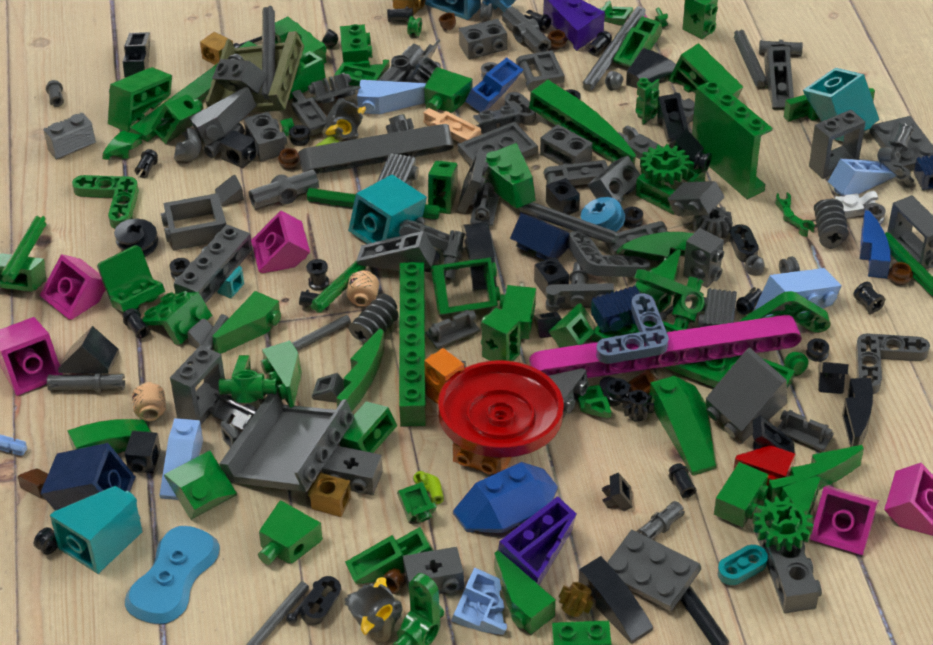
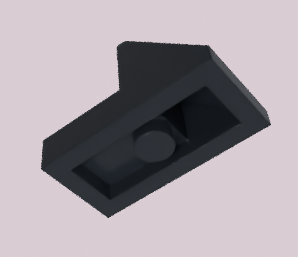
(671, 115)
(832, 377)
(767, 434)

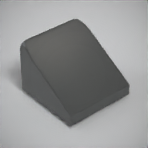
(230, 191)
(199, 333)
(328, 388)
(229, 433)

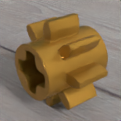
(576, 599)

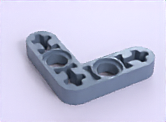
(645, 334)

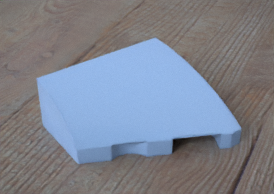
(481, 604)

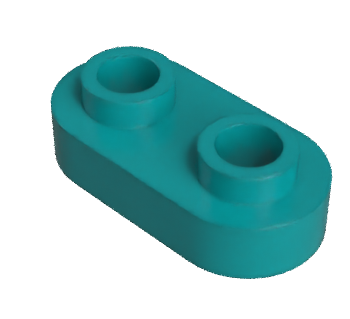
(740, 564)

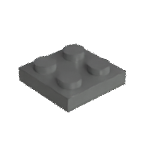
(473, 182)

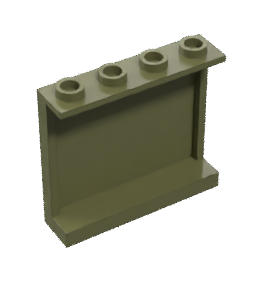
(286, 65)

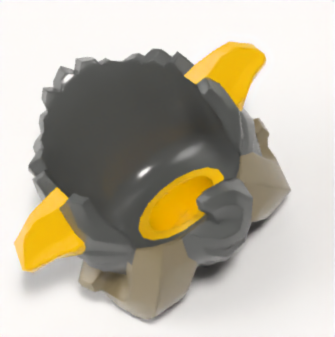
(343, 120)
(375, 609)

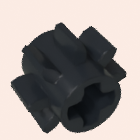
(638, 405)

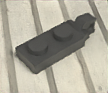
(308, 113)

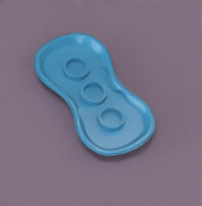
(166, 587)

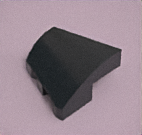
(650, 66)

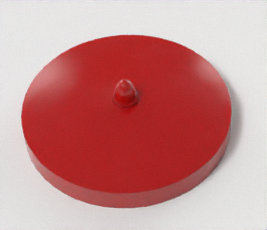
(500, 409)

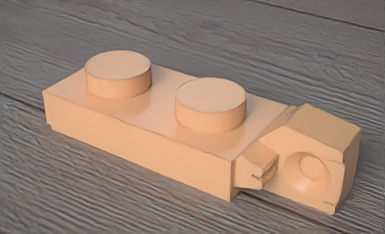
(459, 128)

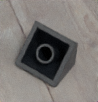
(90, 354)

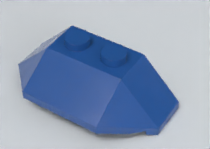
(505, 499)

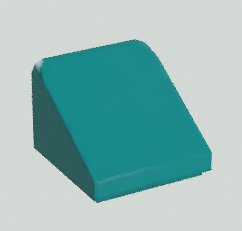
(232, 283)

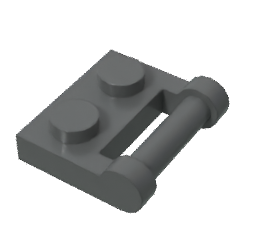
(546, 66)

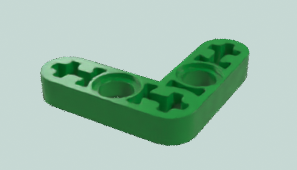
(84, 187)
(793, 304)

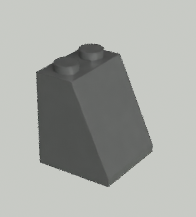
(746, 393)

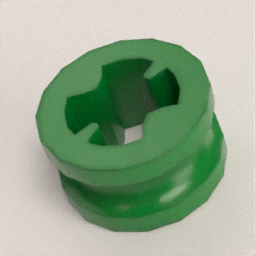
(414, 26)

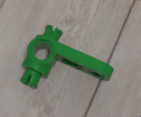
(681, 312)
(246, 384)
(423, 619)

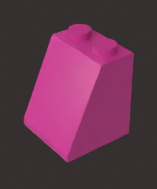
(27, 355)

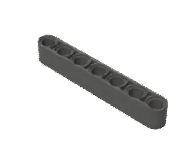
(376, 149)

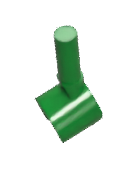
(661, 17)
(287, 124)

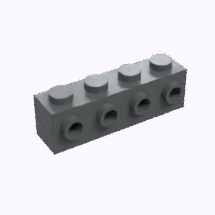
(215, 263)

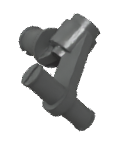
(891, 155)

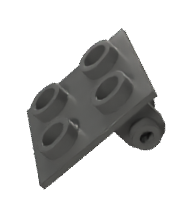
(424, 66)
(325, 95)

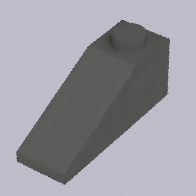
(778, 75)
(223, 116)
(397, 250)

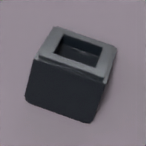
(545, 322)

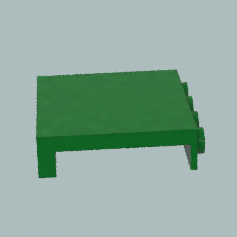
(731, 136)

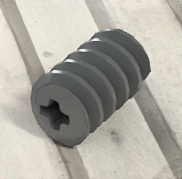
(831, 222)
(376, 316)

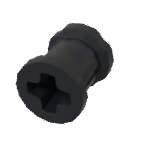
(317, 269)
(867, 287)

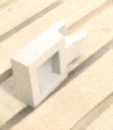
(854, 205)

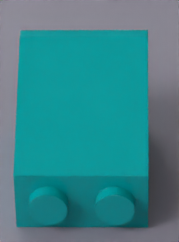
(840, 92)
(383, 207)
(97, 527)

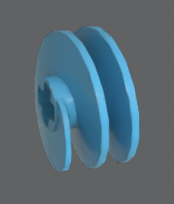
(605, 213)

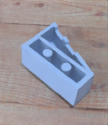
(813, 284)

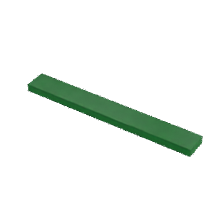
(196, 90)

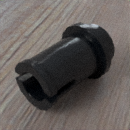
(399, 14)
(543, 21)
(603, 40)
(148, 159)
(306, 299)
(746, 304)
(133, 319)
(679, 474)

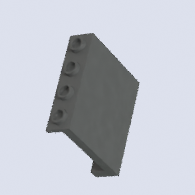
(285, 444)

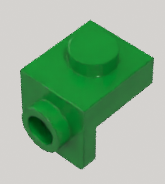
(416, 503)

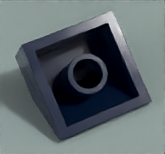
(540, 236)

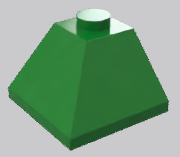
(200, 484)

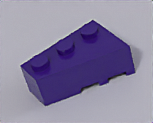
(576, 19)
(539, 539)

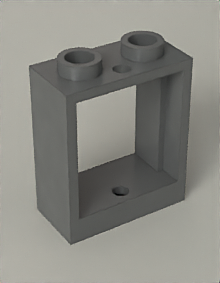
(825, 160)
(188, 208)
(905, 215)
(188, 401)

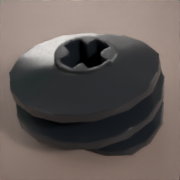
(136, 232)

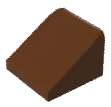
(643, 381)
(33, 481)

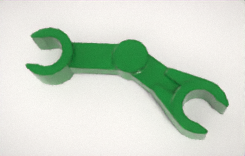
(788, 216)

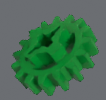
(665, 164)
(782, 523)

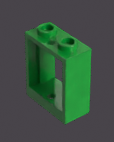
(658, 194)
(440, 291)

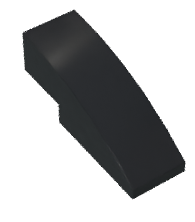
(136, 53)
(858, 410)
(615, 600)

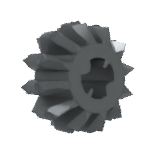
(717, 222)

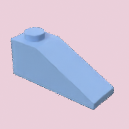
(389, 96)
(858, 176)
(183, 445)

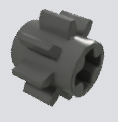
(399, 123)

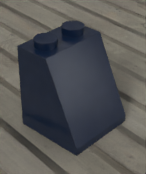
(85, 473)

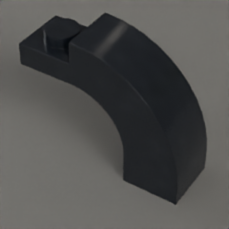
(478, 246)

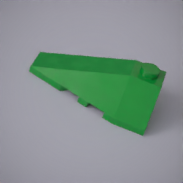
(685, 421)

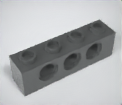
(792, 577)

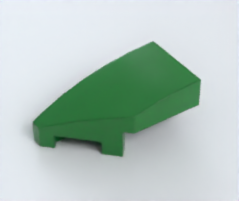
(615, 14)
(121, 144)
(594, 402)

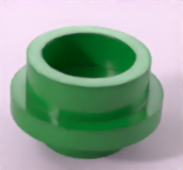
(797, 362)

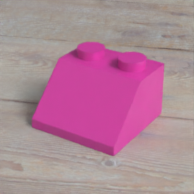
(280, 244)
(73, 287)
(912, 499)
(844, 519)

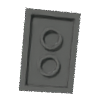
(496, 140)
(917, 145)
(653, 569)

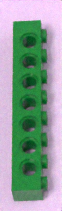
(412, 345)

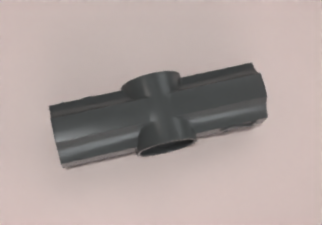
(526, 30)
(402, 64)
(283, 189)

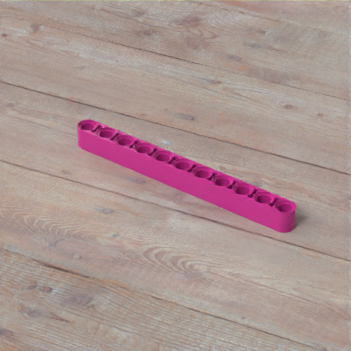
(683, 347)

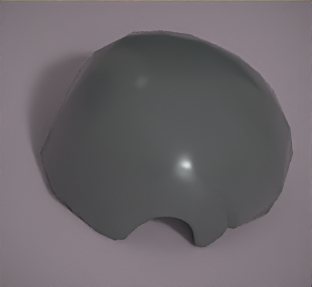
(190, 148)

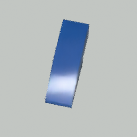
(494, 85)
(874, 247)

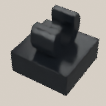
(619, 493)

